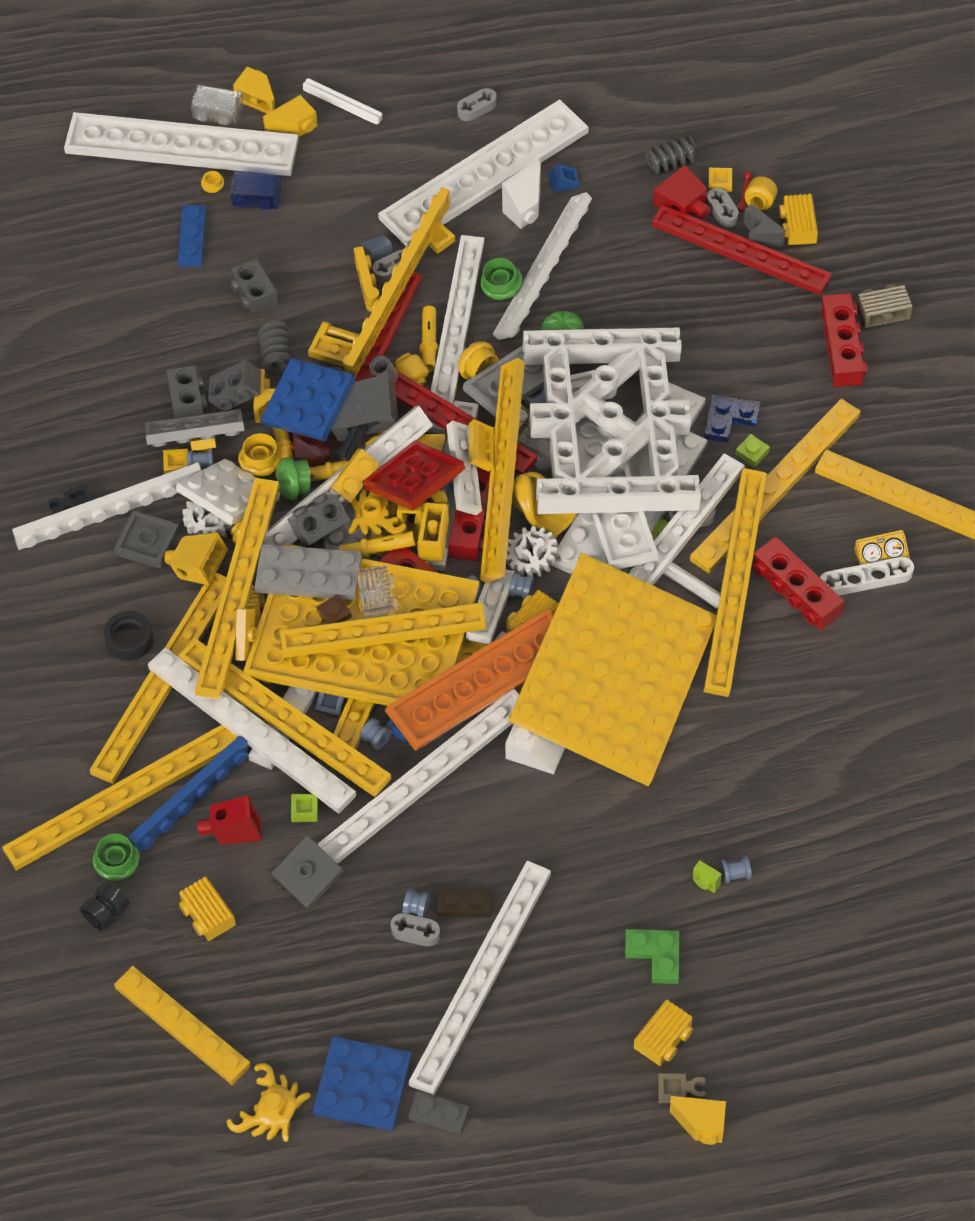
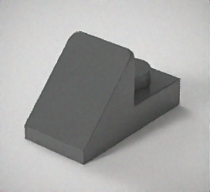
(762, 228)

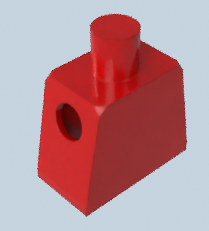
(683, 193)
(232, 822)

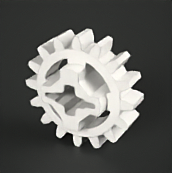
(206, 523)
(543, 547)

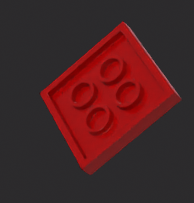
(414, 475)

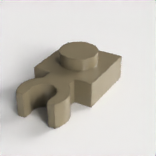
(676, 1085)

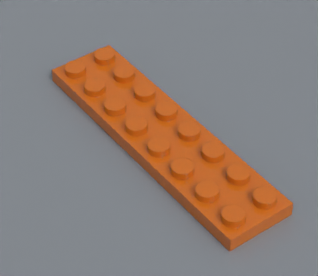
(469, 684)

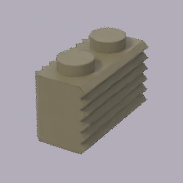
(884, 305)

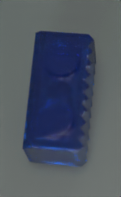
(256, 190)

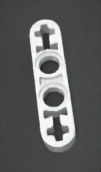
(867, 580)

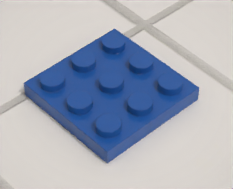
(307, 399)
(362, 1083)

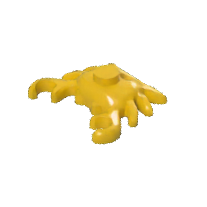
(372, 515)
(274, 1107)

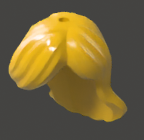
(525, 501)

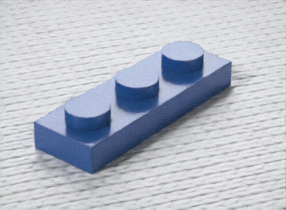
(192, 236)

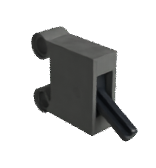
(368, 407)

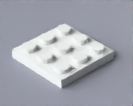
(220, 490)

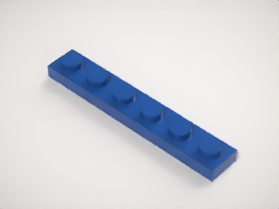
(189, 794)

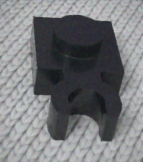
(71, 499)

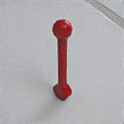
(741, 206)

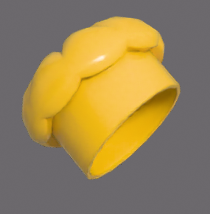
(476, 359)
(259, 455)

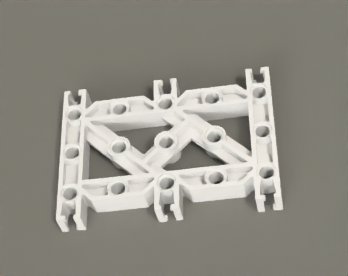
(591, 487)

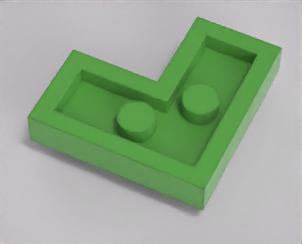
(661, 947)

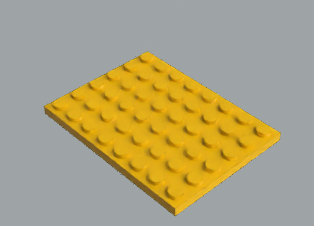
(613, 669)
(369, 672)

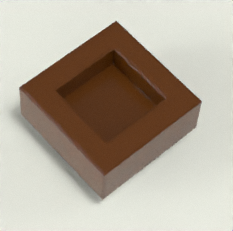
(334, 610)

